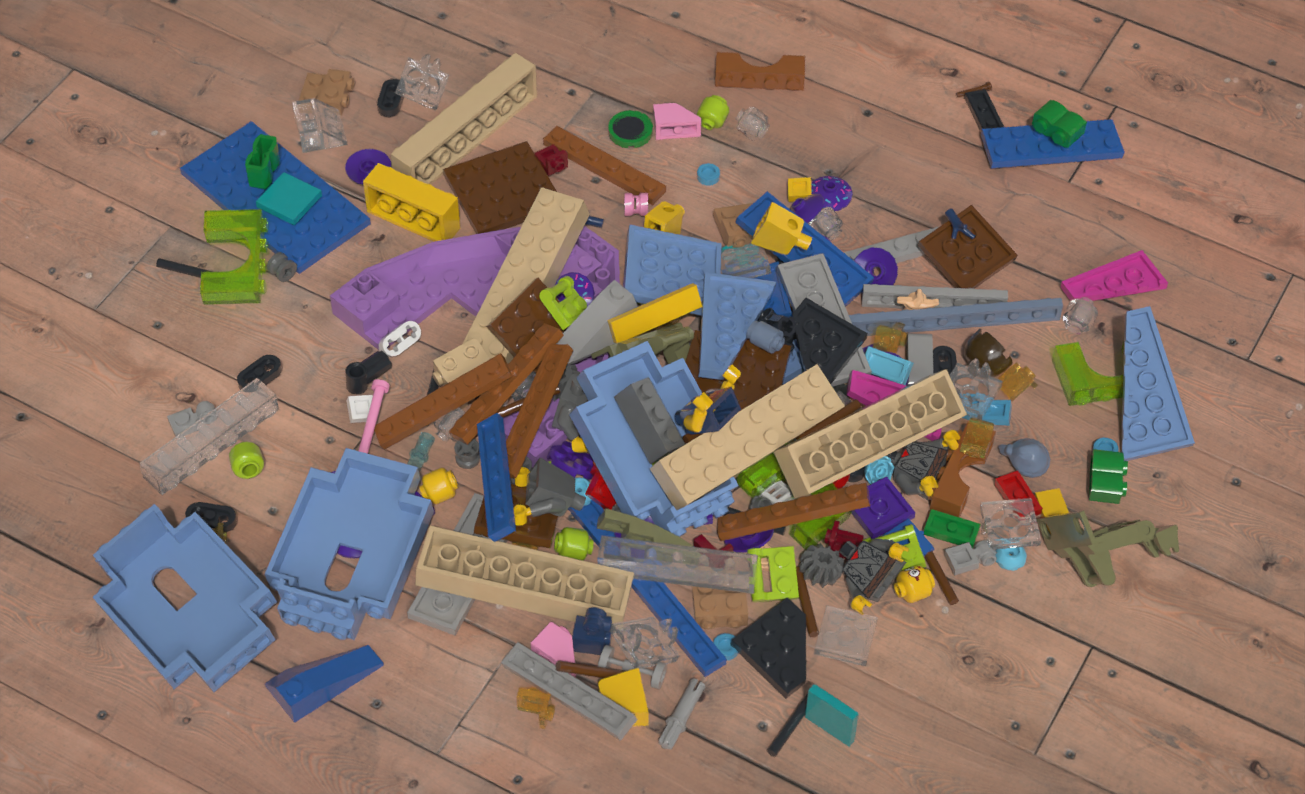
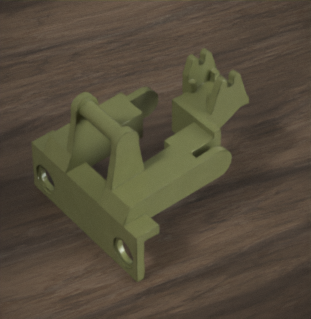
(671, 340)
(1091, 548)

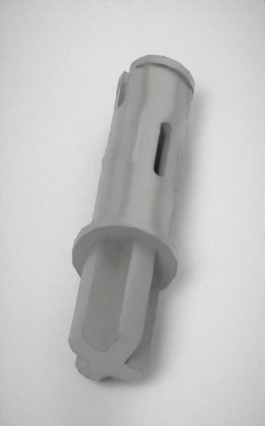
(677, 721)

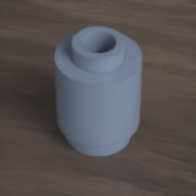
(765, 336)

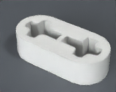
(396, 335)

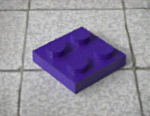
(885, 510)

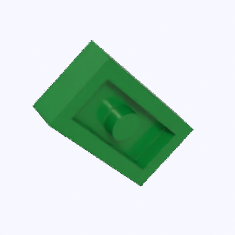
(951, 528)

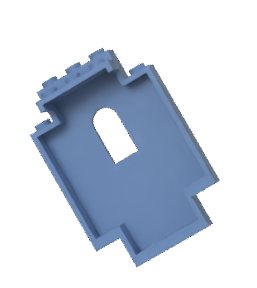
(617, 449)
(361, 507)
(211, 632)

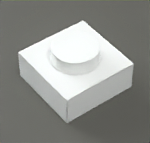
(358, 407)

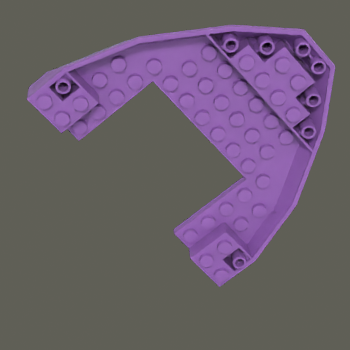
(464, 270)

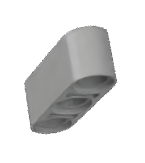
(920, 352)

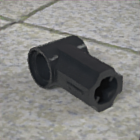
(781, 322)
(362, 373)

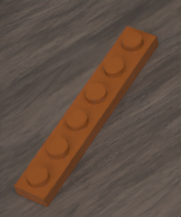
(605, 165)
(520, 366)
(442, 401)
(536, 405)
(793, 511)

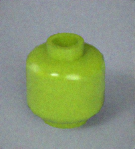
(713, 112)
(246, 460)
(573, 543)

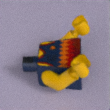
(713, 409)

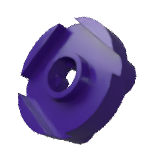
(570, 461)

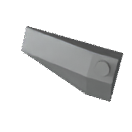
(591, 329)

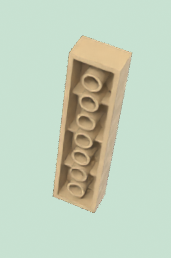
(467, 121)
(536, 252)
(870, 433)
(746, 438)
(520, 576)

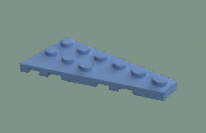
(727, 312)
(1151, 403)

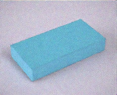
(888, 366)

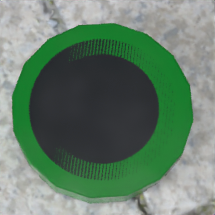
(630, 129)

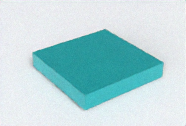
(289, 198)
(831, 715)

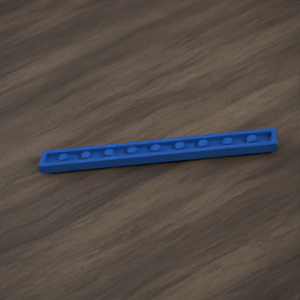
(662, 603)

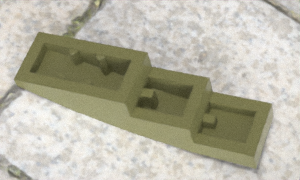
(636, 528)

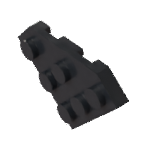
(825, 339)
(777, 647)

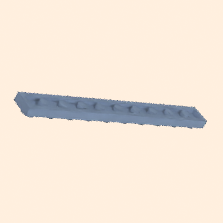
(963, 316)

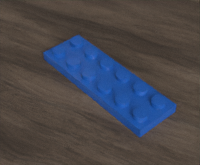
(1027, 147)
(846, 272)

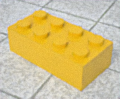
(411, 204)

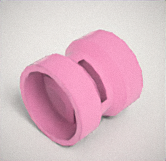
(641, 204)

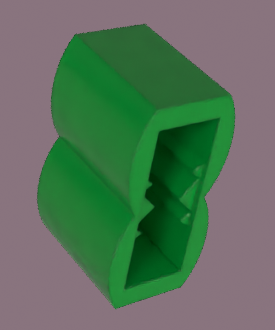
(1059, 123)
(262, 161)
(1106, 476)

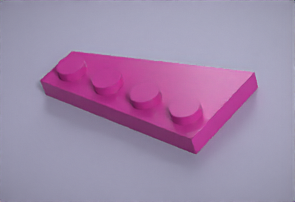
(1118, 278)
(870, 389)

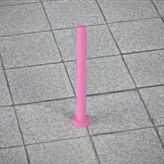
(379, 387)

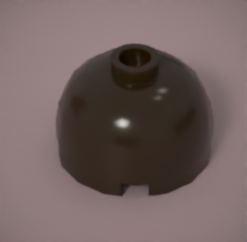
(988, 350)

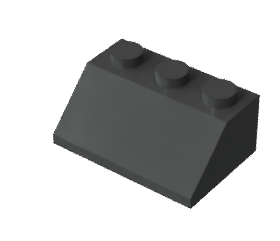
(649, 420)

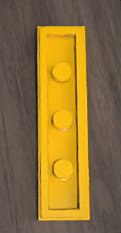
(655, 313)

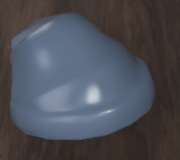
(1027, 457)

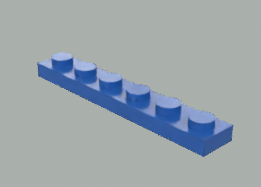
(496, 477)

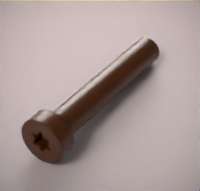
(987, 86)

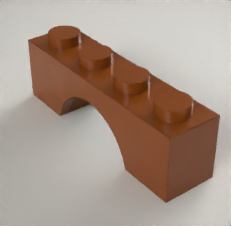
(736, 73)
(952, 491)

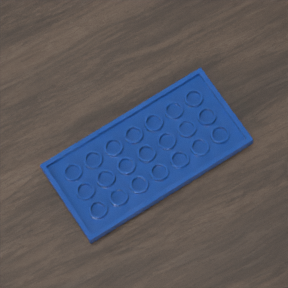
(224, 179)

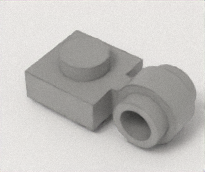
(183, 419)
(964, 558)

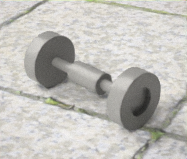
(658, 674)

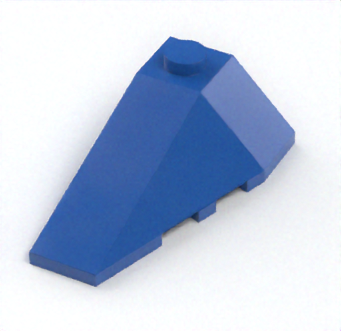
(317, 682)

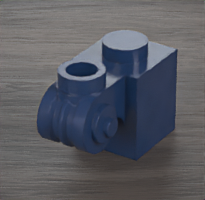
(592, 632)

